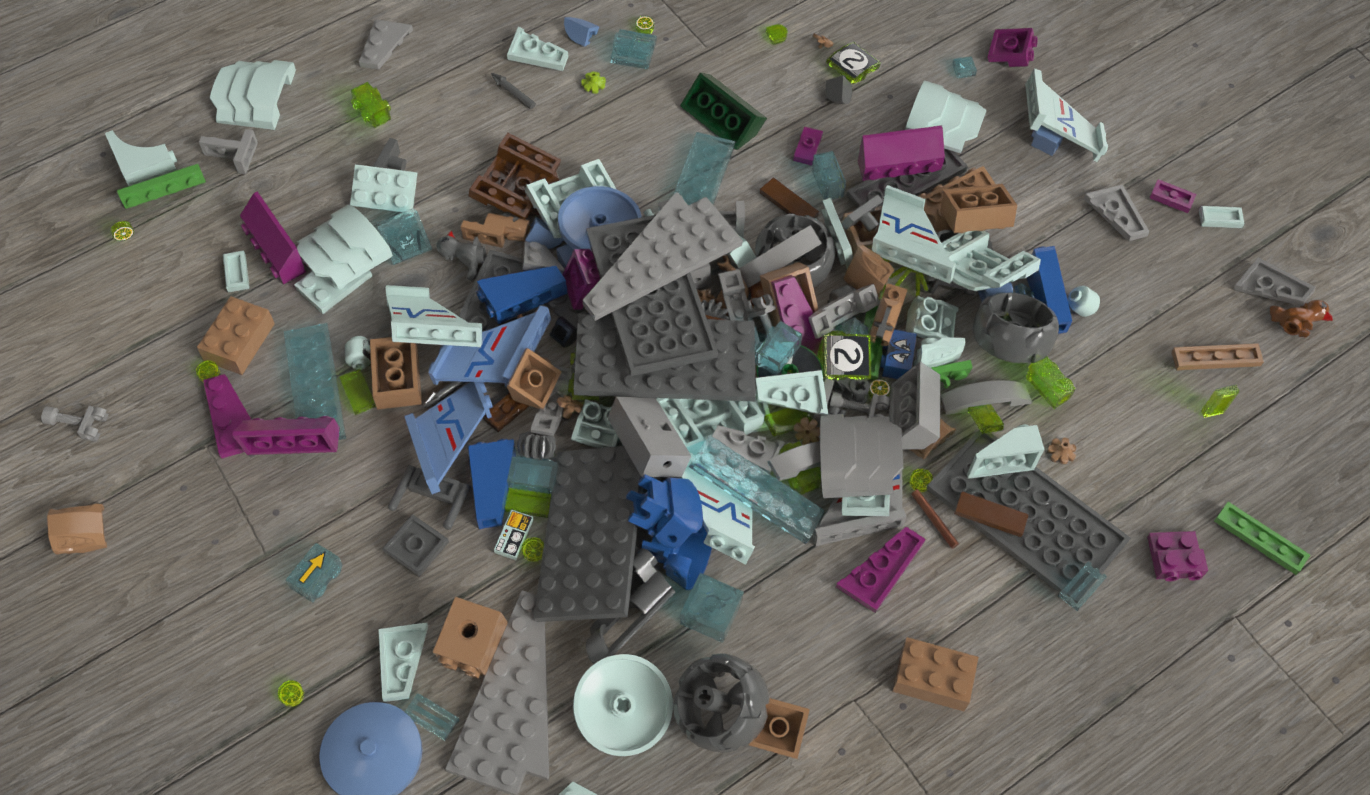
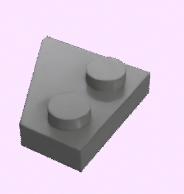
(538, 256)

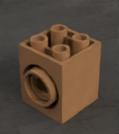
(473, 653)

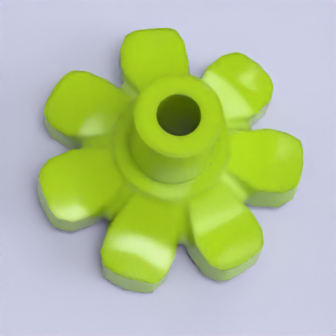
(593, 81)

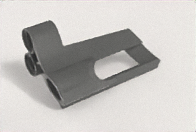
(648, 593)

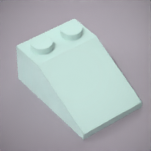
(1011, 453)

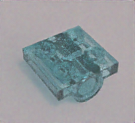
(633, 48)

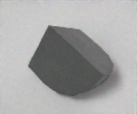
(839, 90)

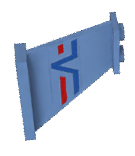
(496, 356)
(446, 429)

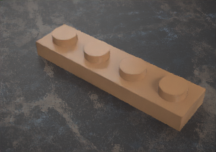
(1217, 356)

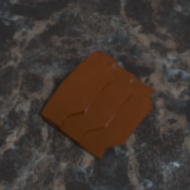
(509, 173)

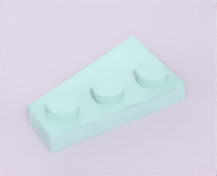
(532, 51)
(795, 391)
(400, 658)

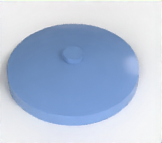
(593, 208)
(371, 751)

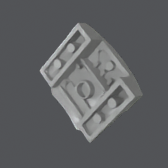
(859, 455)

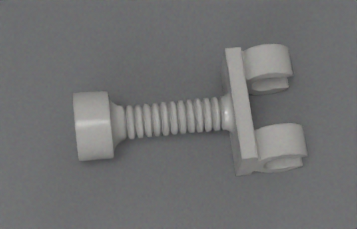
(761, 309)
(880, 402)
(51, 415)

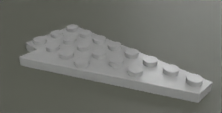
(668, 248)
(510, 713)

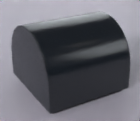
(564, 332)

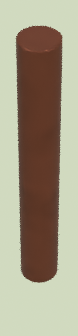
(935, 519)

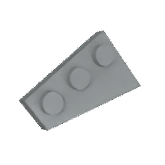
(382, 41)
(1119, 211)
(1274, 283)
(753, 449)

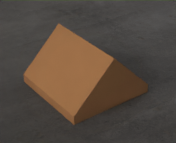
(533, 380)
(782, 729)

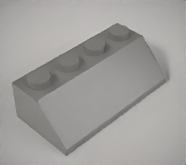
(916, 406)

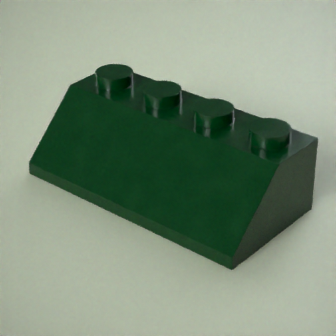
(722, 110)

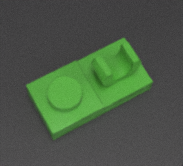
(953, 371)

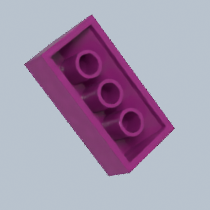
(901, 153)
(271, 240)
(288, 435)

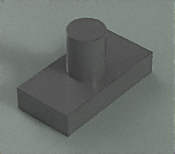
(389, 157)
(864, 215)

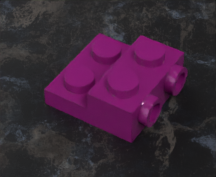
(1013, 46)
(580, 276)
(1177, 556)

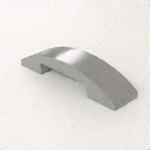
(780, 255)
(735, 297)
(842, 309)
(985, 393)
(549, 418)
(796, 460)

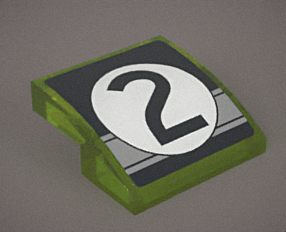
(853, 62)
(846, 356)

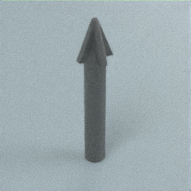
(501, 80)
(435, 398)

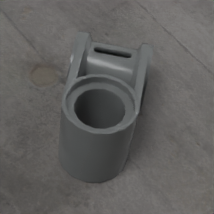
(849, 387)

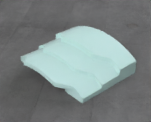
(250, 92)
(958, 116)
(550, 197)
(343, 247)
(983, 268)
(699, 418)

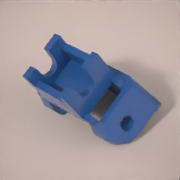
(673, 498)
(684, 562)

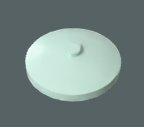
(623, 705)

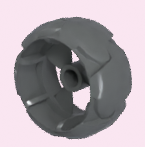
(788, 225)
(1015, 327)
(700, 692)

